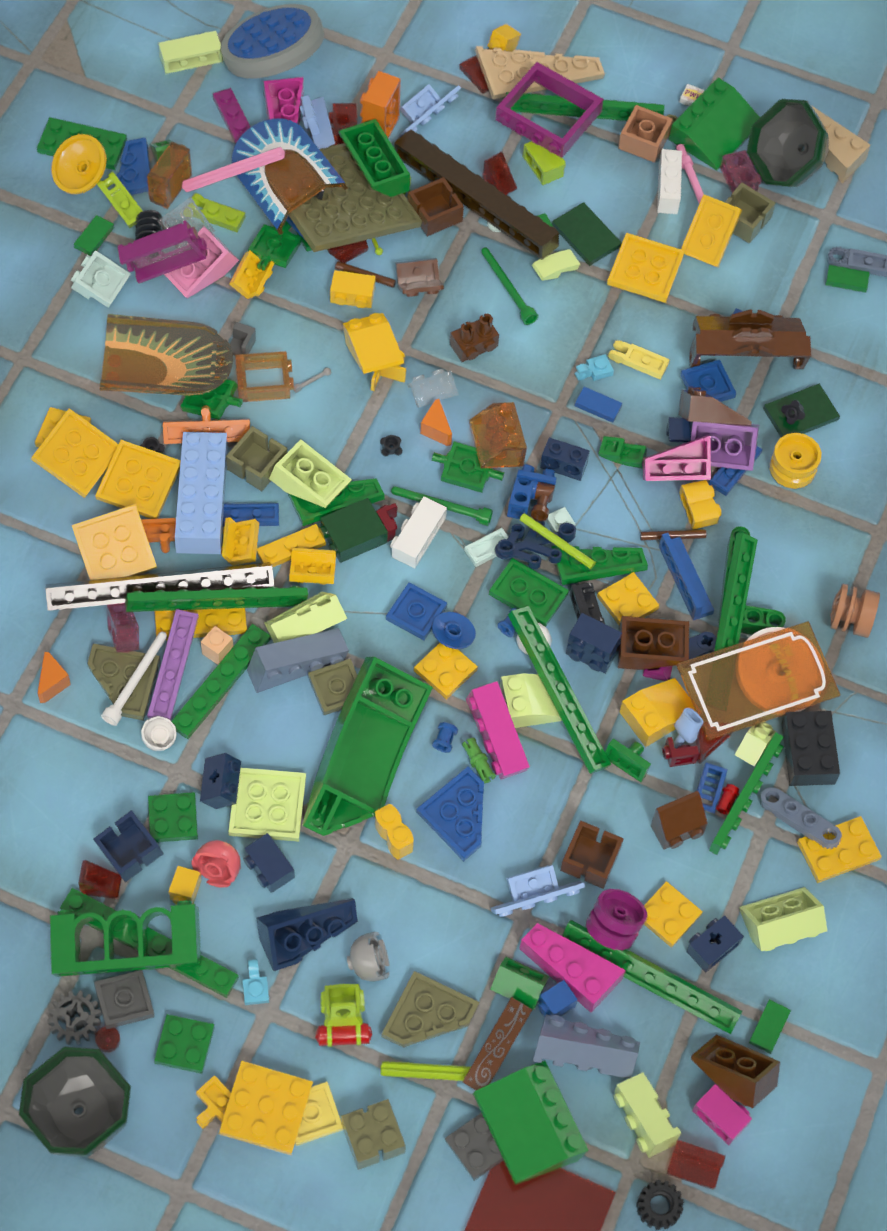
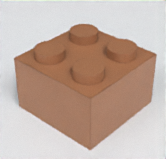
(645, 133)

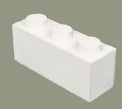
(669, 181)
(418, 532)

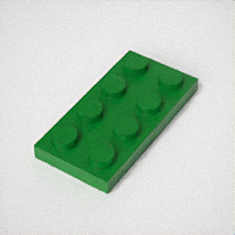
(60, 130)

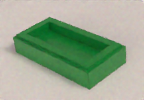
(94, 235)
(847, 278)
(769, 1026)

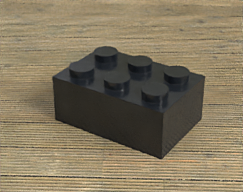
(810, 748)

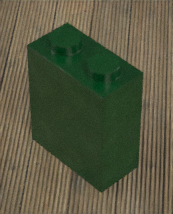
(353, 530)

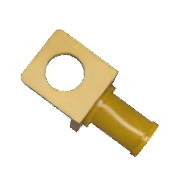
(395, 372)

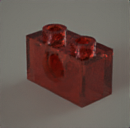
(342, 117)

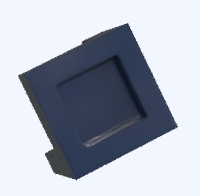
(678, 430)

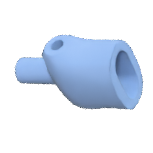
(687, 727)

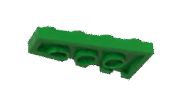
(352, 493)
(608, 564)

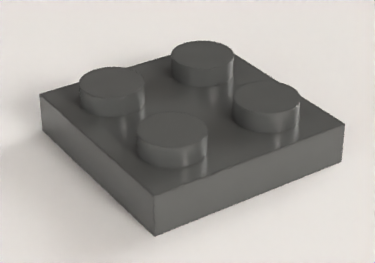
(124, 999)
(475, 1147)

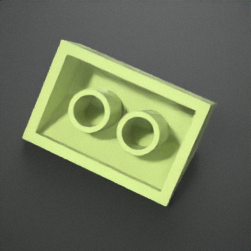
(784, 919)

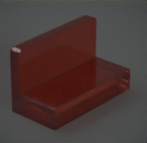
(695, 1164)

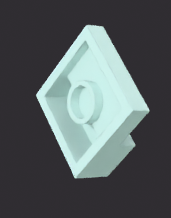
(99, 279)

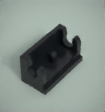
(585, 601)

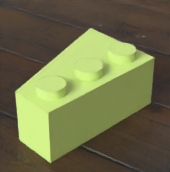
(306, 618)
(645, 1115)

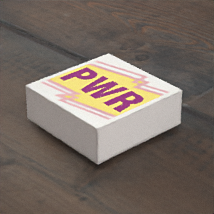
(690, 94)

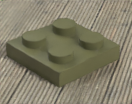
(333, 685)

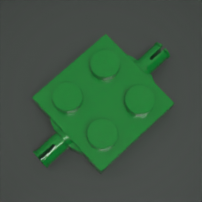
(274, 247)
(216, 399)
(464, 469)

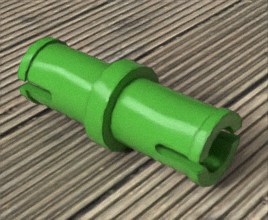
(478, 760)

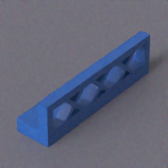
(685, 577)

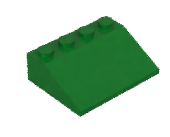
(714, 124)
(530, 1122)

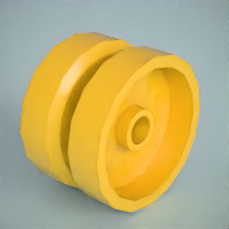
(795, 460)

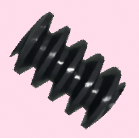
(147, 223)

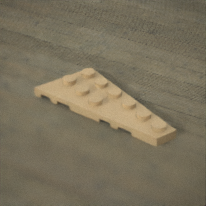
(507, 68)

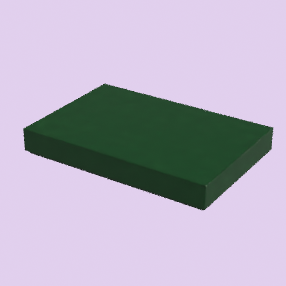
(586, 234)
(817, 408)

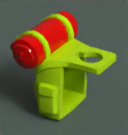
(343, 1016)

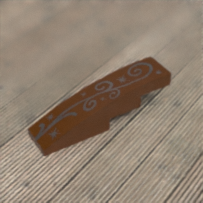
(497, 1045)

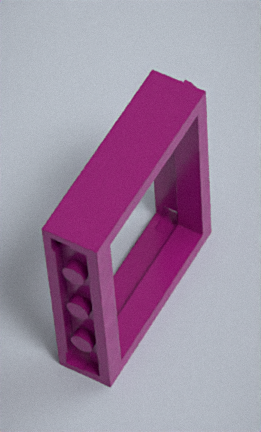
(561, 86)

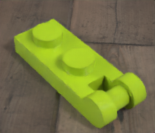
(120, 199)
(220, 214)

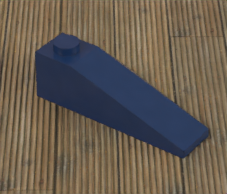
(297, 931)

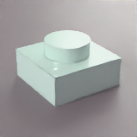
(557, 518)

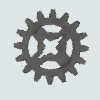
(84, 1019)

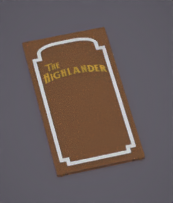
(758, 680)

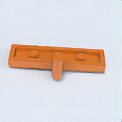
(234, 428)
(160, 531)

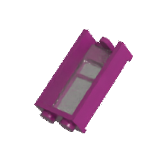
(163, 252)

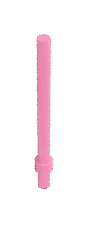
(687, 164)

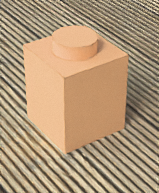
(216, 645)

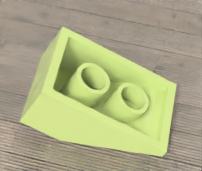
(309, 475)
(528, 700)

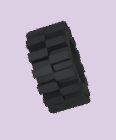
(673, 1197)

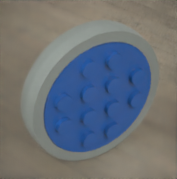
(272, 41)

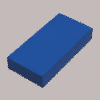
(598, 404)

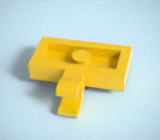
(216, 1098)

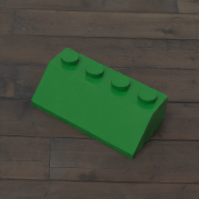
(377, 158)

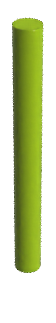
(557, 541)

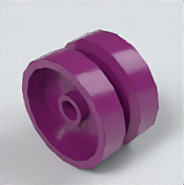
(616, 919)

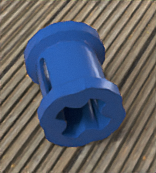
(506, 626)
(445, 737)

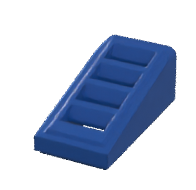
(715, 770)

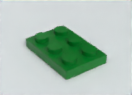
(523, 587)

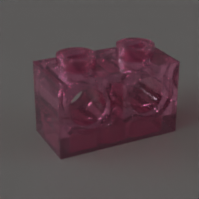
(739, 169)
(122, 628)

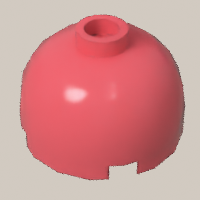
(217, 862)

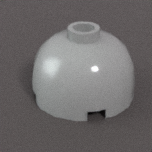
(369, 957)

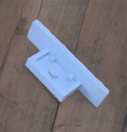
(423, 104)
(317, 119)
(534, 887)

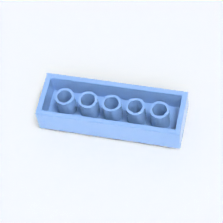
(201, 493)

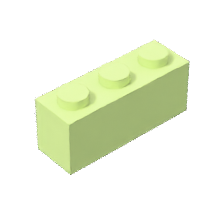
(190, 52)

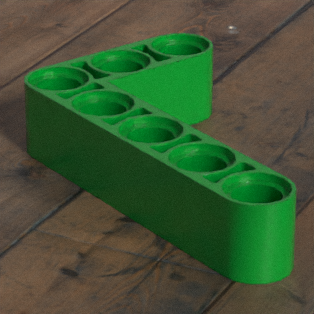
(760, 615)

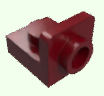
(387, 514)
(680, 756)

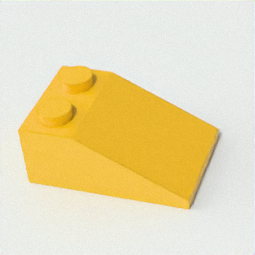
(372, 343)
(655, 710)

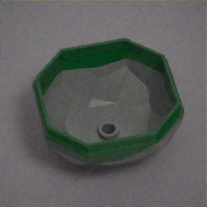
(779, 139)
(71, 1081)

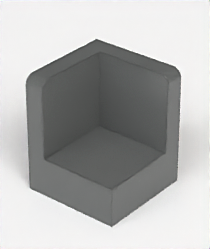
(243, 339)

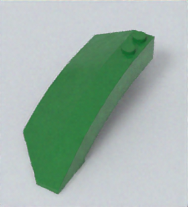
(365, 747)

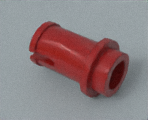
(727, 799)

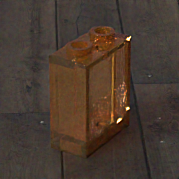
(168, 174)
(264, 361)

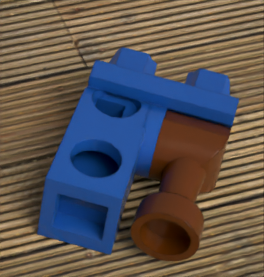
(532, 486)

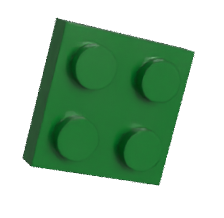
(173, 817)
(184, 1044)

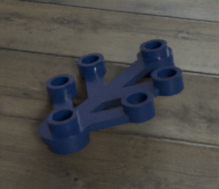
(510, 549)

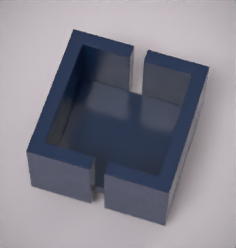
(593, 643)
(130, 848)

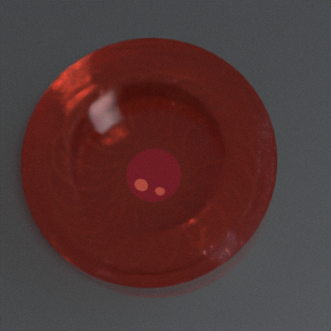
(108, 1039)

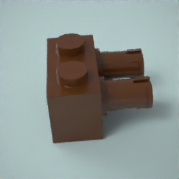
(474, 338)

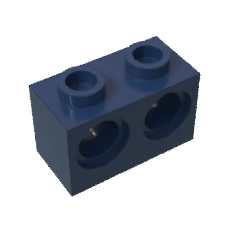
(565, 459)

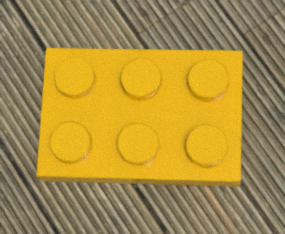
(711, 230)
(853, 852)

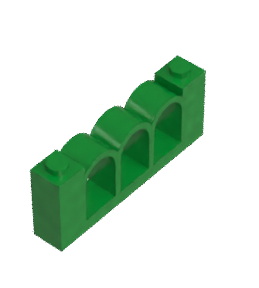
(66, 931)

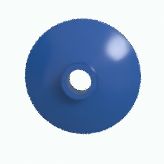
(453, 630)

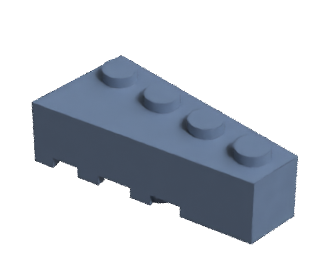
(294, 658)
(586, 1047)

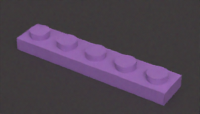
(173, 664)

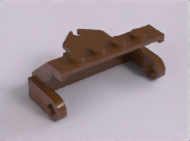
(750, 335)

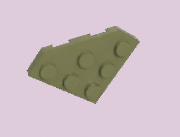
(114, 671)
(427, 1012)

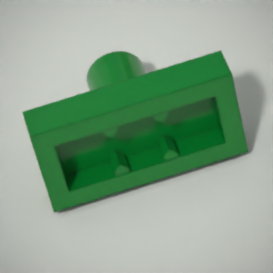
(628, 759)

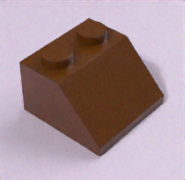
(679, 821)

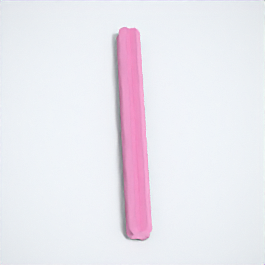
(233, 169)

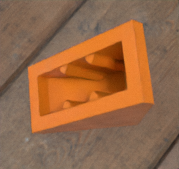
(436, 425)
(52, 679)

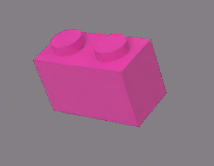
(722, 1114)

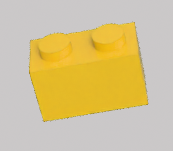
(352, 289)

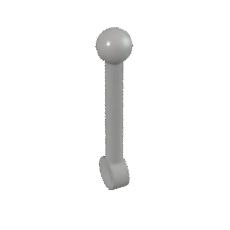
(326, 372)

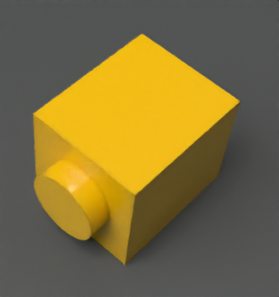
(504, 38)
(184, 885)

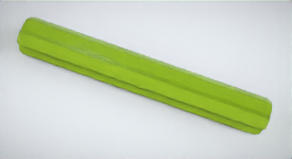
(426, 1071)

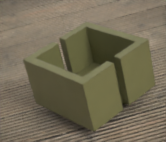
(755, 211)
(252, 460)
(372, 1133)

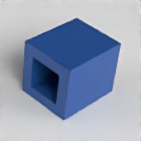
(557, 1000)

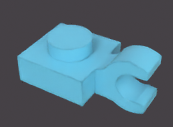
(596, 367)
(256, 987)

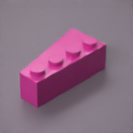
(284, 98)
(497, 730)
(584, 972)

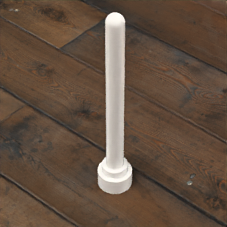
(113, 713)

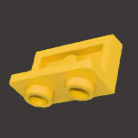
(248, 278)
(240, 541)
(312, 566)

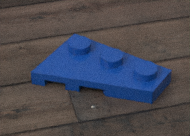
(135, 166)

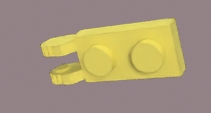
(639, 359)

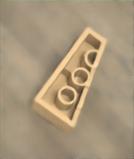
(846, 149)

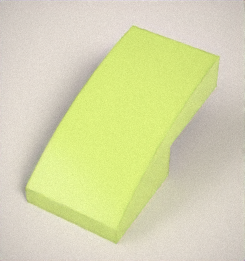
(556, 263)

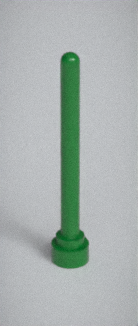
(527, 313)
(482, 515)

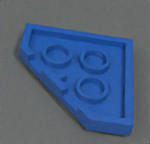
(457, 813)

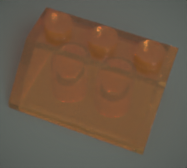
(498, 436)

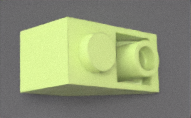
(755, 743)

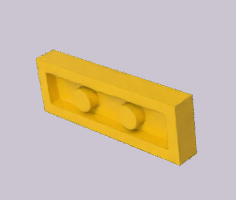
(280, 550)

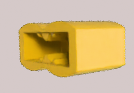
(699, 504)
(390, 828)

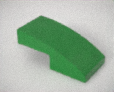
(618, 451)

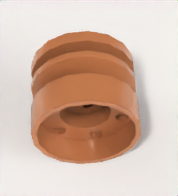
(854, 610)

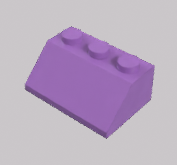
(729, 444)

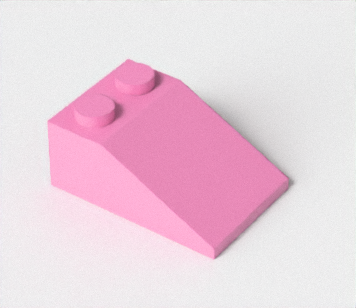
(203, 273)

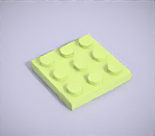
(268, 804)

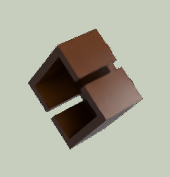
(433, 206)
(590, 857)

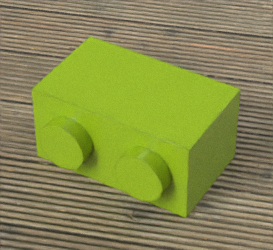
(543, 163)

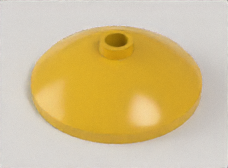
(71, 161)

